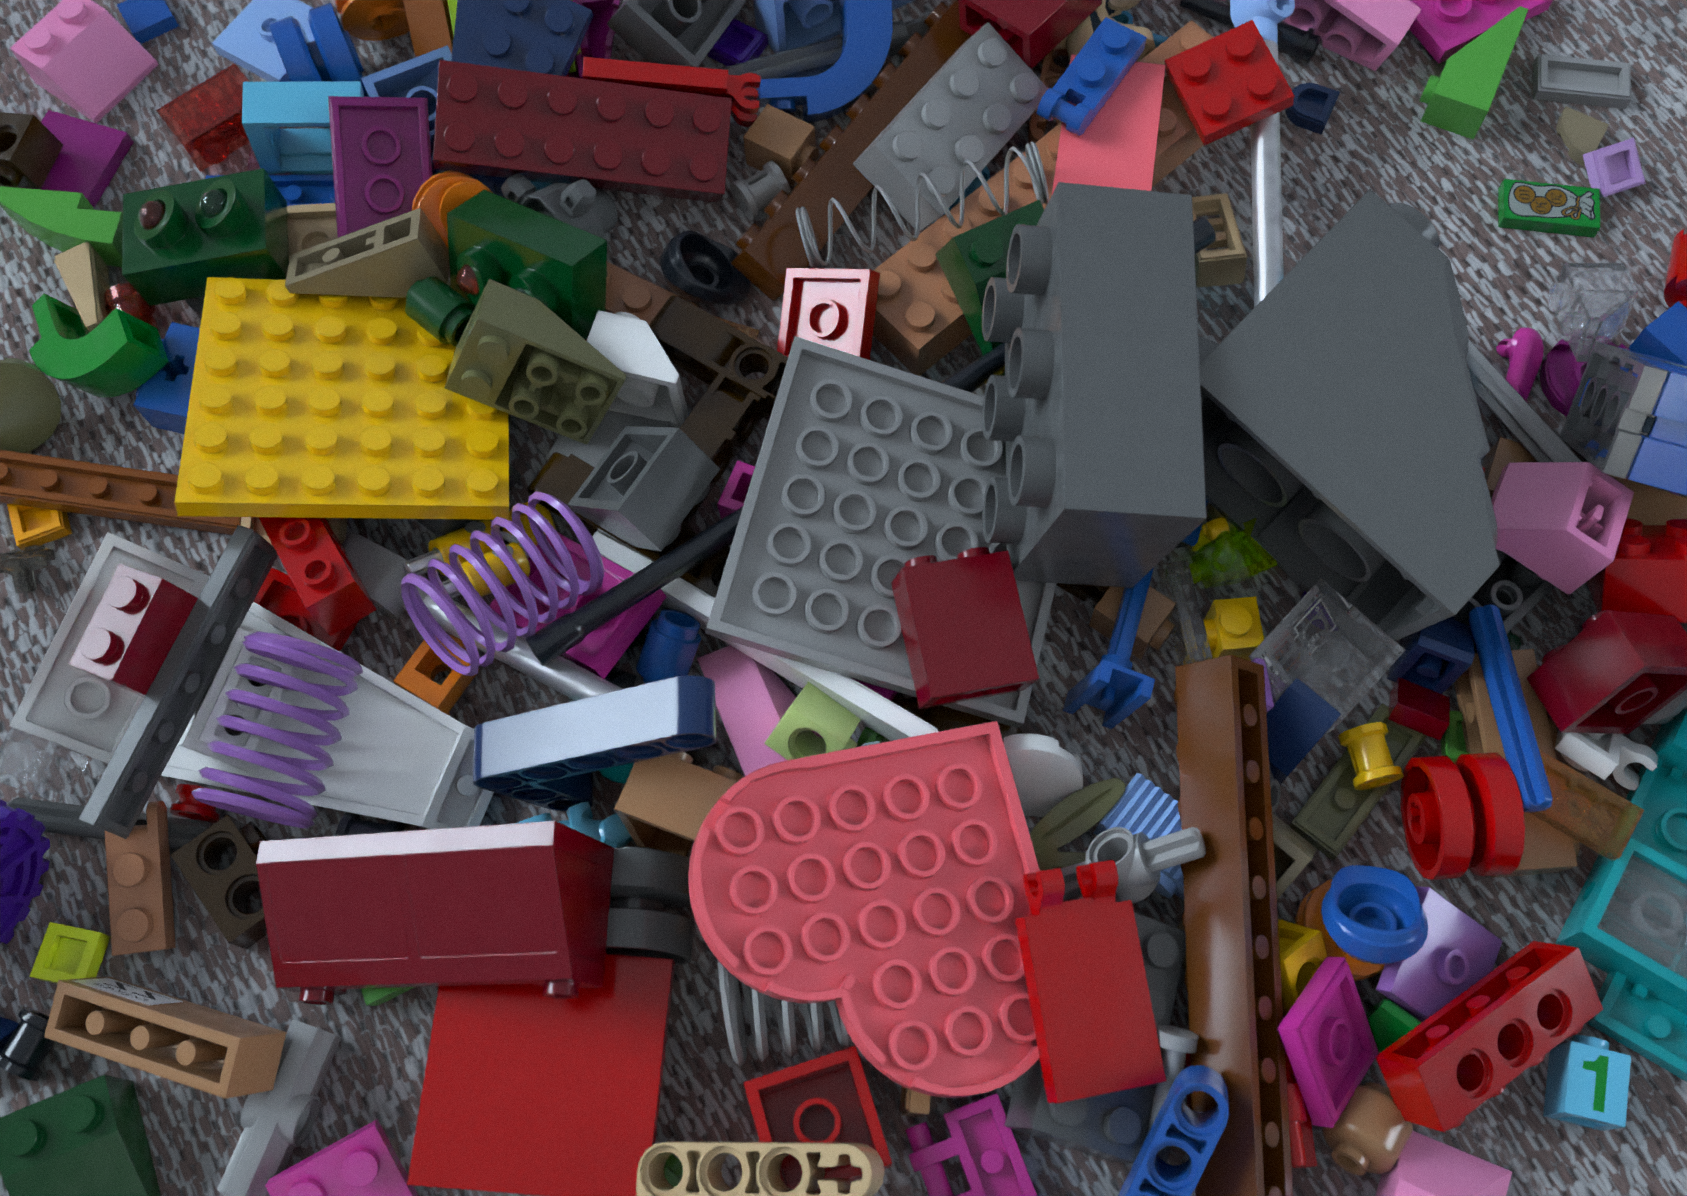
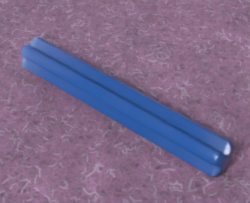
(1510, 707)

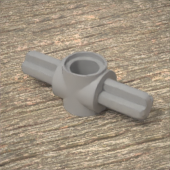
(1137, 859)

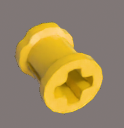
(1370, 756)

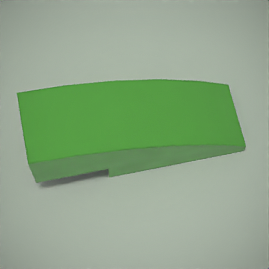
(65, 220)

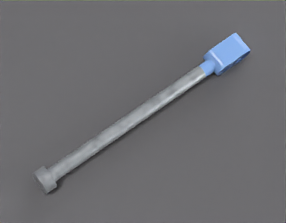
(1265, 155)

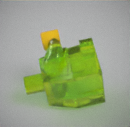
(1231, 558)

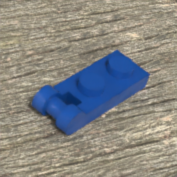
(1092, 76)

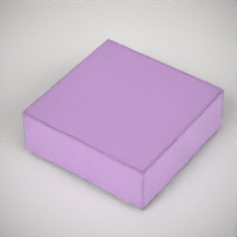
(1614, 168)

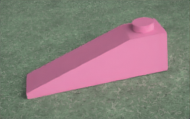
(749, 704)

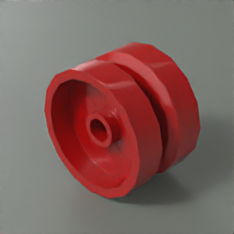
(1462, 815)

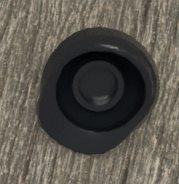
(702, 270)

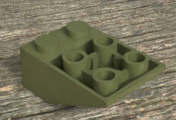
(532, 365)

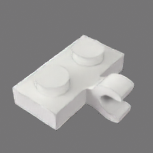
(1606, 755)

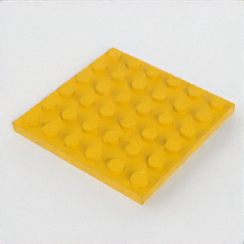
(331, 414)

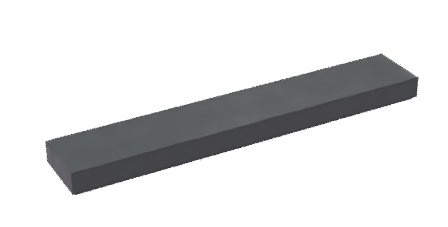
(180, 684)

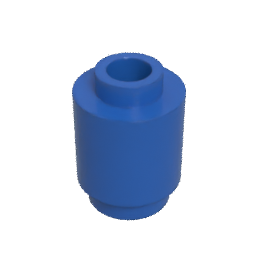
(669, 646)

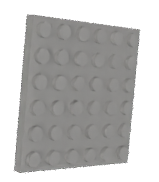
(845, 491)

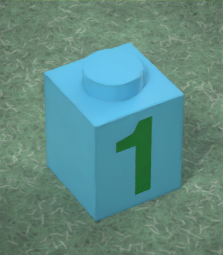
(1587, 1084)

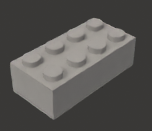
(957, 116)

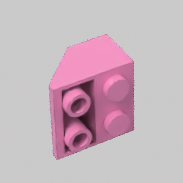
(1560, 519)

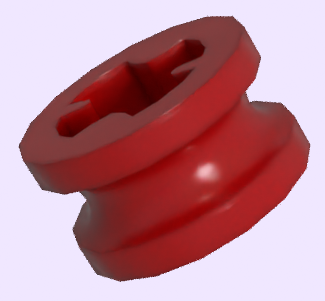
(190, 808)

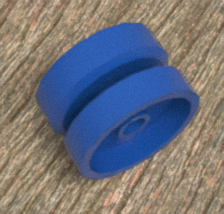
(325, 59)

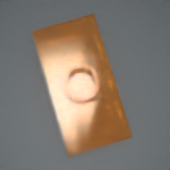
(1588, 810)

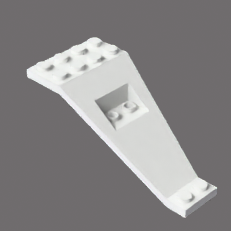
(395, 750)

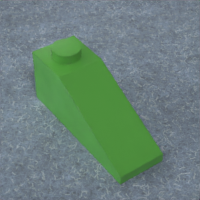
(1471, 78)

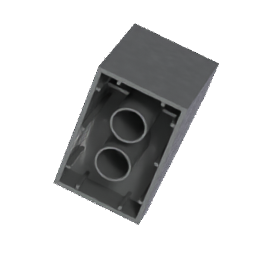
(1357, 424)

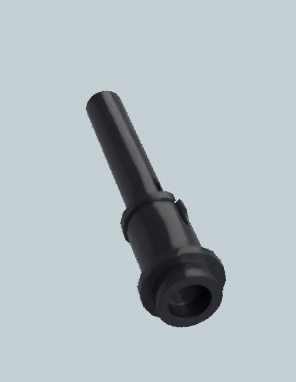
(1291, 41)

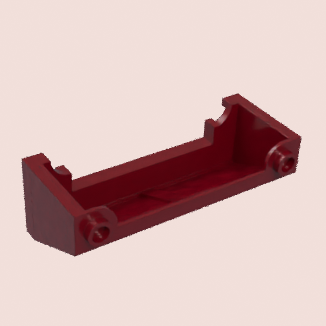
(437, 909)

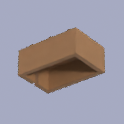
(669, 800)

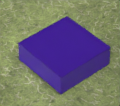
(738, 44)

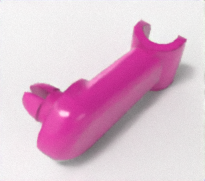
(1525, 357)

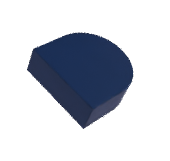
(1312, 106)

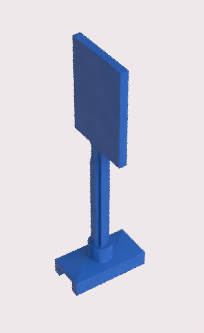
(1112, 682)

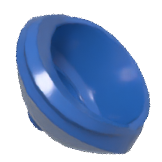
(1374, 914)

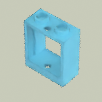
(292, 104)

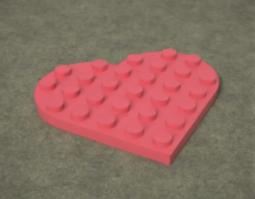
(885, 889)

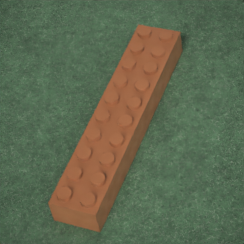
(915, 303)

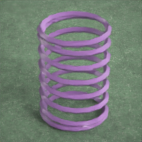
(429, 627)
(289, 651)

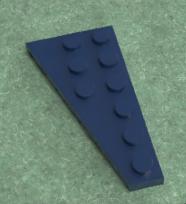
(519, 36)

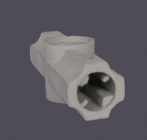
(280, 1117)

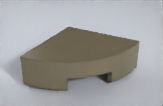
(1580, 133)

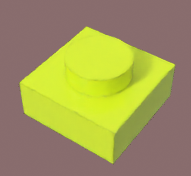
(69, 953)

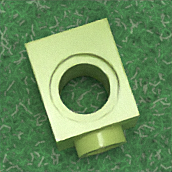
(817, 713)

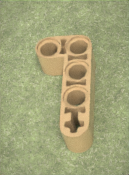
(760, 1169)

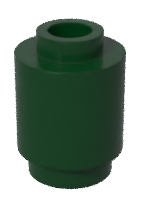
(438, 309)

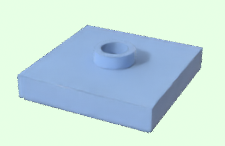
(250, 41)

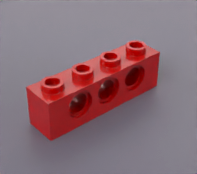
(319, 570)
(1489, 1035)

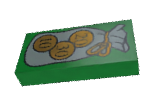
(1549, 208)

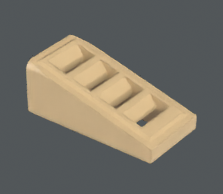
(1219, 265)
(86, 281)

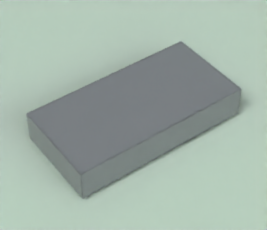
(1582, 81)

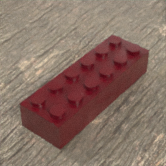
(580, 129)

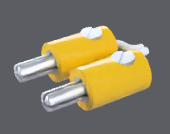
(440, 548)

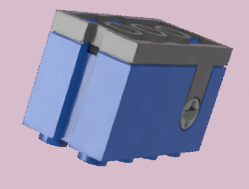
(1632, 417)

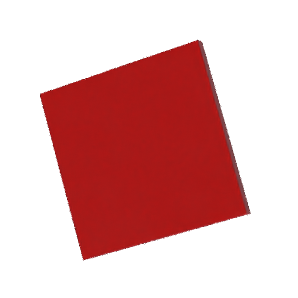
(544, 1087)

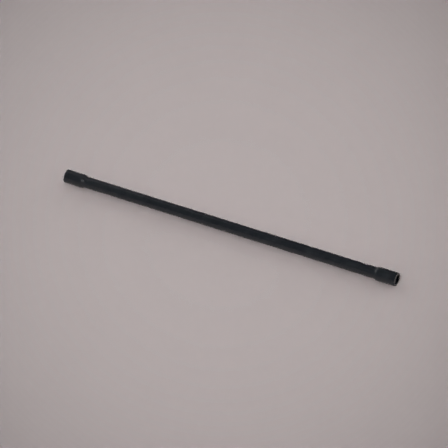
(575, 626)

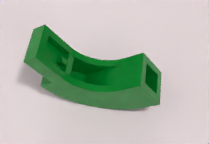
(101, 362)

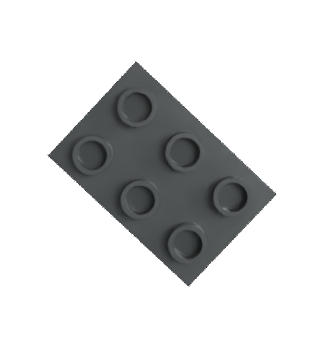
(1096, 388)

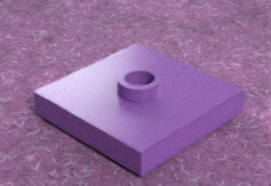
(1448, 963)

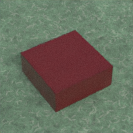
(1419, 708)

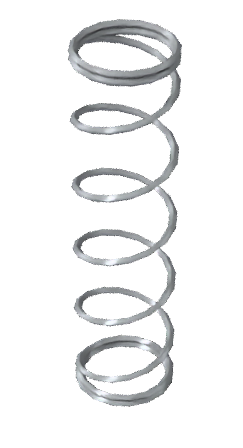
(1031, 161)

